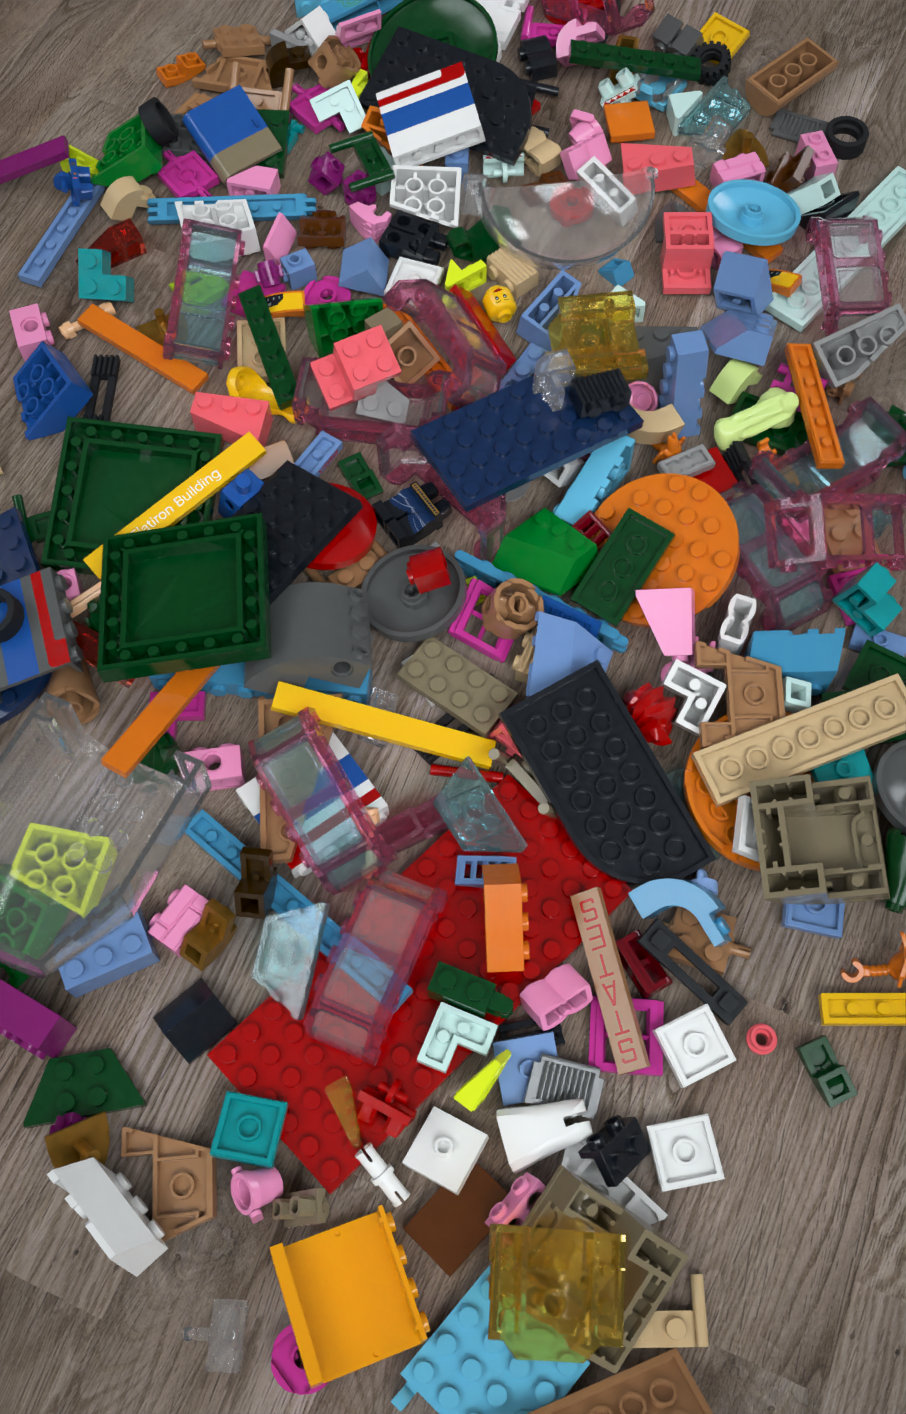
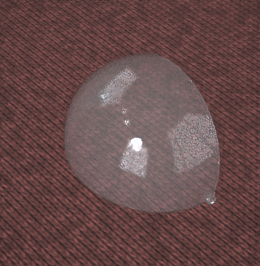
(568, 221)

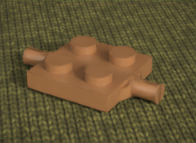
(237, 41)
(690, 931)

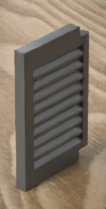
(791, 125)
(562, 1079)

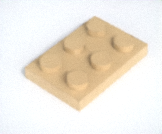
(247, 350)

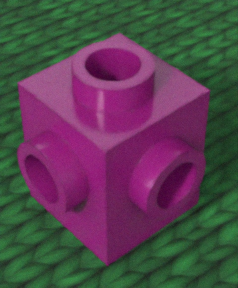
(326, 173)
(365, 196)

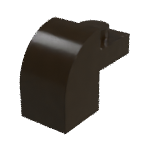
(281, 57)
(257, 883)

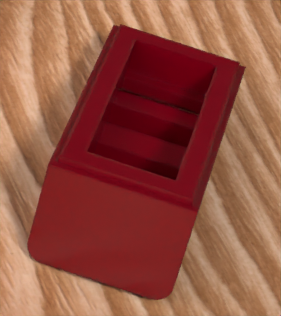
(589, 525)

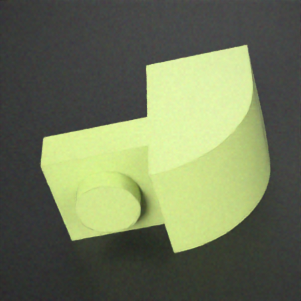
(734, 380)

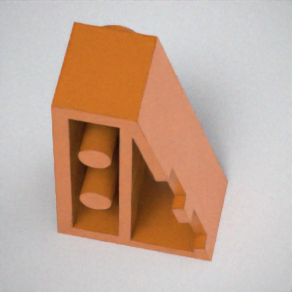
(505, 918)

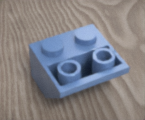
(743, 283)

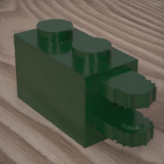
(468, 993)

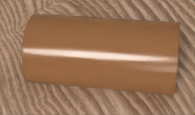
(788, 77)

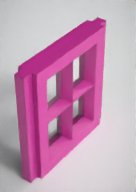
(457, 628)
(598, 1036)

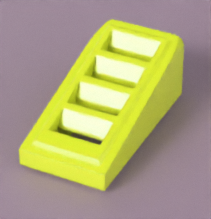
(479, 1086)

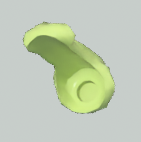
(773, 410)

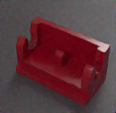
(641, 967)

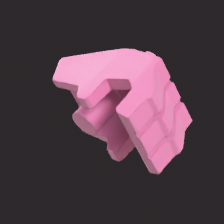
(366, 222)

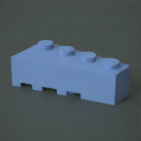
(684, 377)

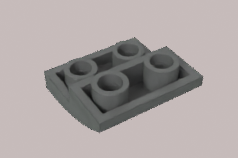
(184, 142)

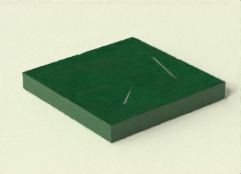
(112, 477)
(184, 598)

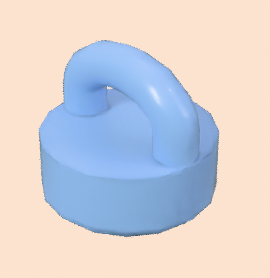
(702, 879)

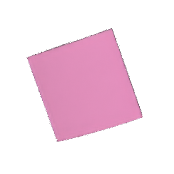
(359, 29)

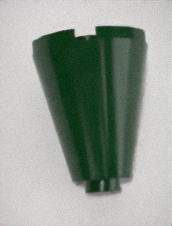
(896, 870)

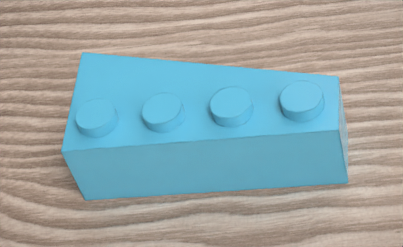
(596, 480)

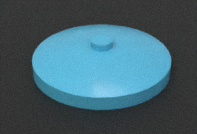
(753, 212)

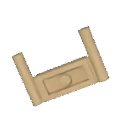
(679, 1327)

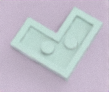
(340, 100)
(454, 1028)

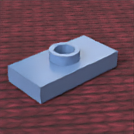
(885, 639)

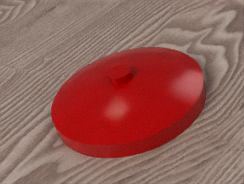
(352, 541)

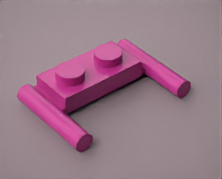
(534, 29)

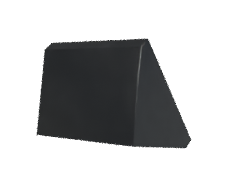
(837, 208)
(194, 1021)

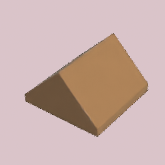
(412, 353)

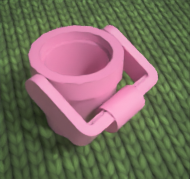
(585, 127)
(255, 1189)

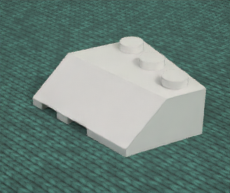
(428, 192)
(224, 213)
(113, 1214)

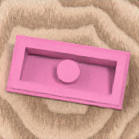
(279, 239)

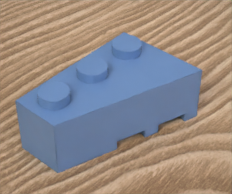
(537, 317)

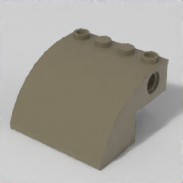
(818, 840)
(649, 1256)

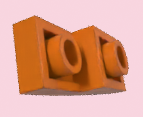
(186, 67)

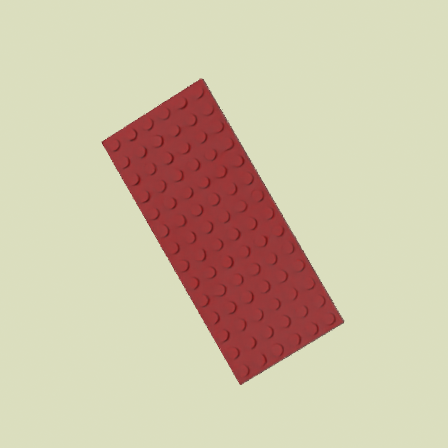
(279, 1062)

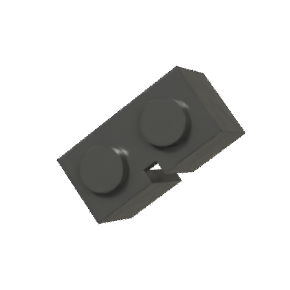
(671, 39)

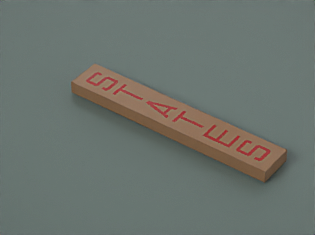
(610, 981)

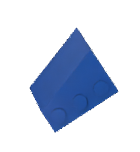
(49, 391)

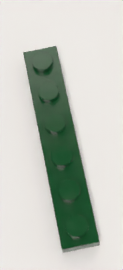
(635, 60)
(269, 345)

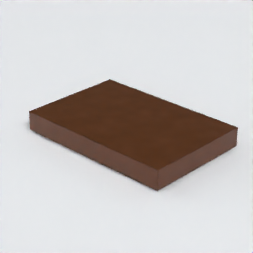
(454, 1224)

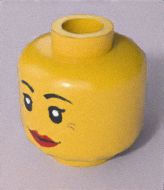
(499, 304)

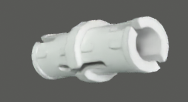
(382, 1174)

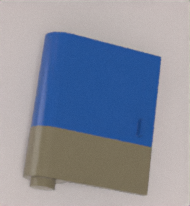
(231, 133)

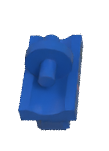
(76, 181)

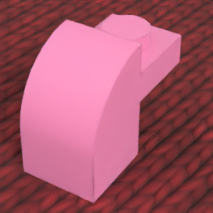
(575, 30)

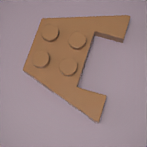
(752, 693)
(182, 1180)

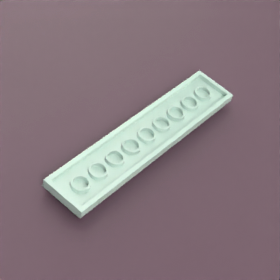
(885, 204)

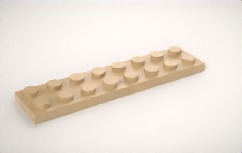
(804, 739)

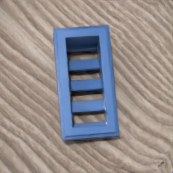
(474, 861)

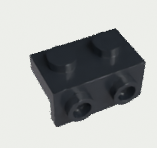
(616, 1148)

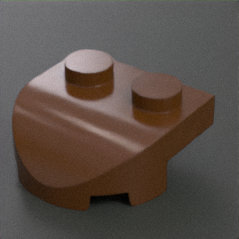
(790, 170)
(322, 230)

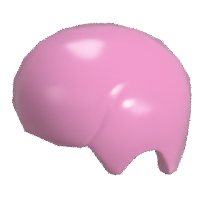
(643, 396)

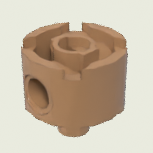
(334, 62)
(511, 609)

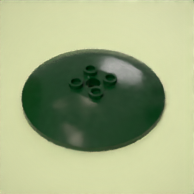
(450, 21)

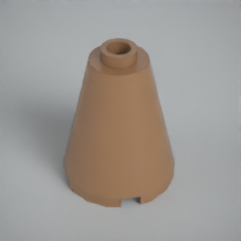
(77, 690)

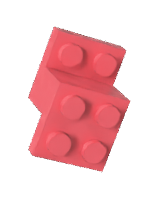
(687, 252)
(355, 368)

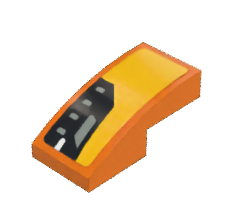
(784, 282)
(286, 304)

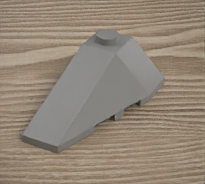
(851, 350)

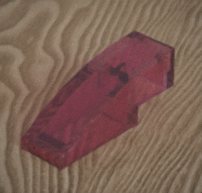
(412, 826)

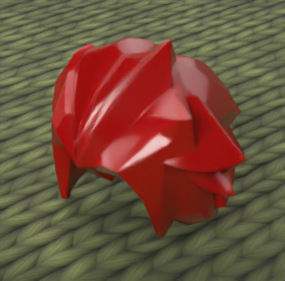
(651, 712)

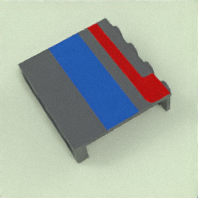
(47, 632)

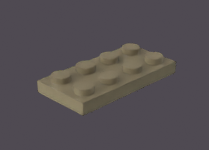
(457, 686)

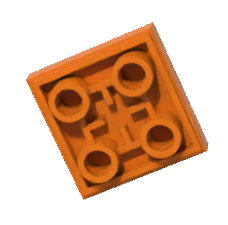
(629, 121)

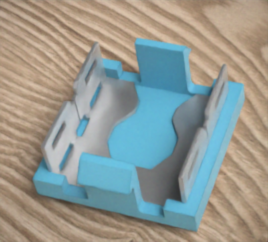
(657, 88)

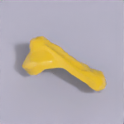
(247, 383)

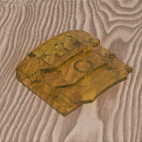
(599, 334)
(555, 1291)

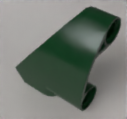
(471, 244)

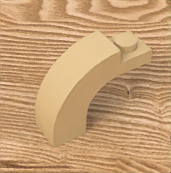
(657, 425)

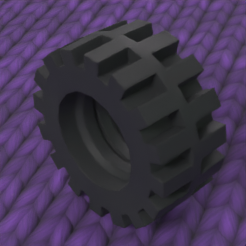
(716, 52)

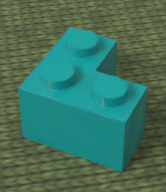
(96, 278)
(867, 600)

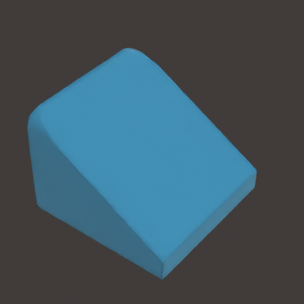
(617, 271)

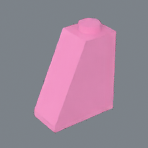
(671, 619)

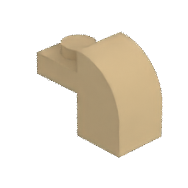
(123, 198)

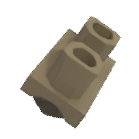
(301, 1208)

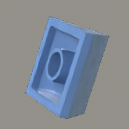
(364, 268)

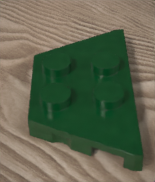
(82, 1085)

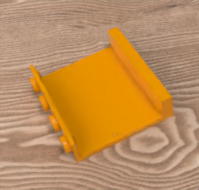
(349, 1297)

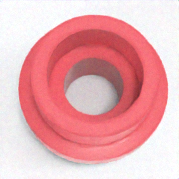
(767, 1032)

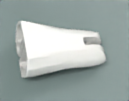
(540, 1131)

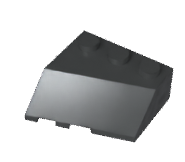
(654, 341)

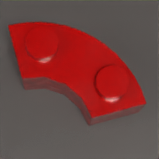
(428, 570)

